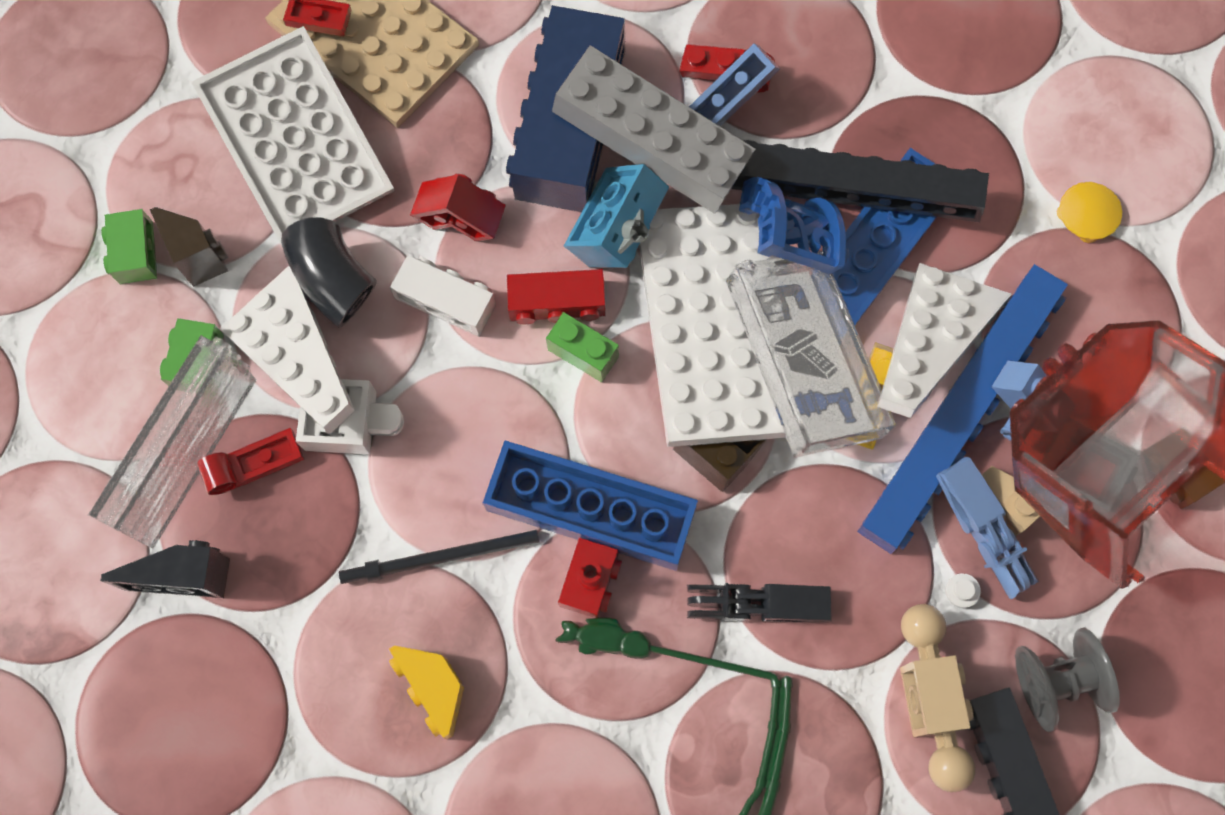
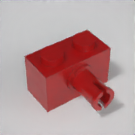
(589, 578)

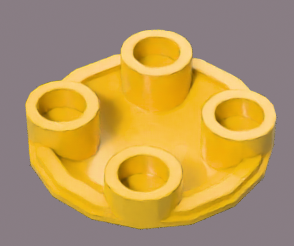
(1090, 211)

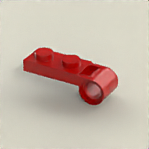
(711, 62)
(228, 471)

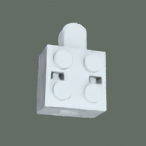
(356, 431)

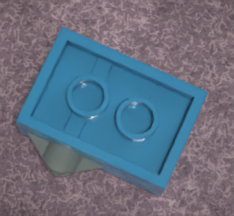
(617, 216)

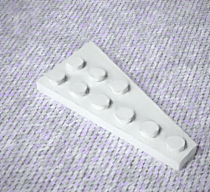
(935, 332)
(288, 345)

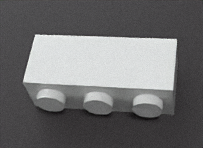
(443, 294)

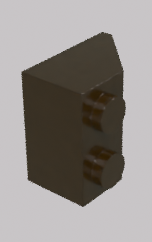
(190, 246)

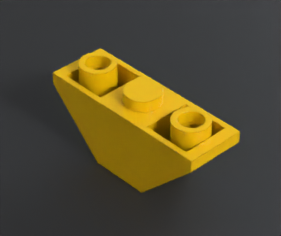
(432, 685)

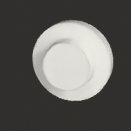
(962, 590)

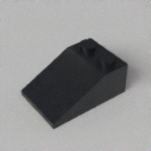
(175, 571)

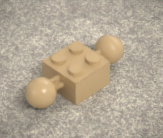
(937, 698)

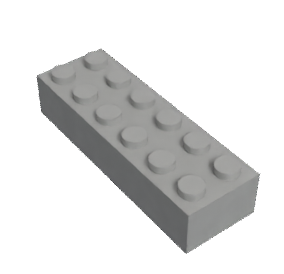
(652, 129)

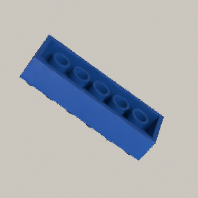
(590, 505)

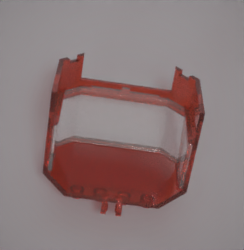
(1117, 436)

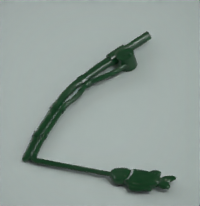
(609, 637)

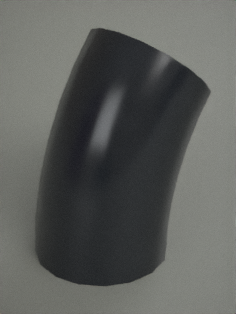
(326, 268)

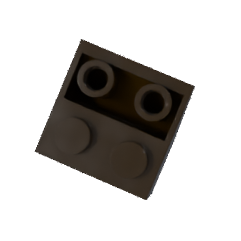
(720, 461)

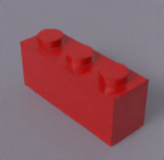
(552, 293)

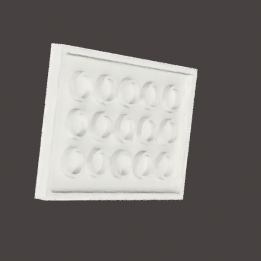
(292, 133)

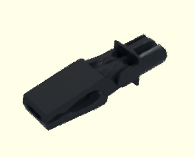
(778, 603)

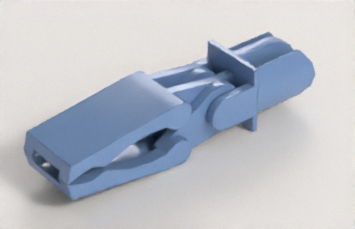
(983, 516)

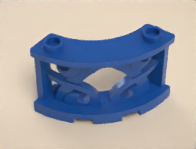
(789, 223)

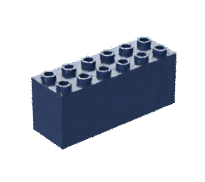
(553, 158)

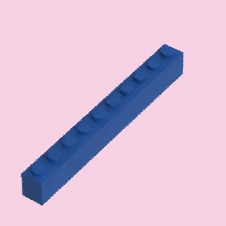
(961, 411)

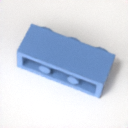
(736, 85)

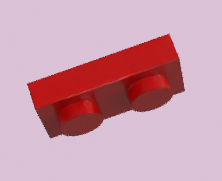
(318, 16)

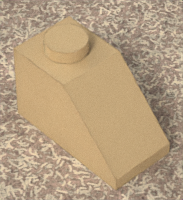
(1018, 512)

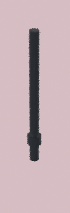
(375, 570)

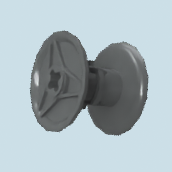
(1087, 672)

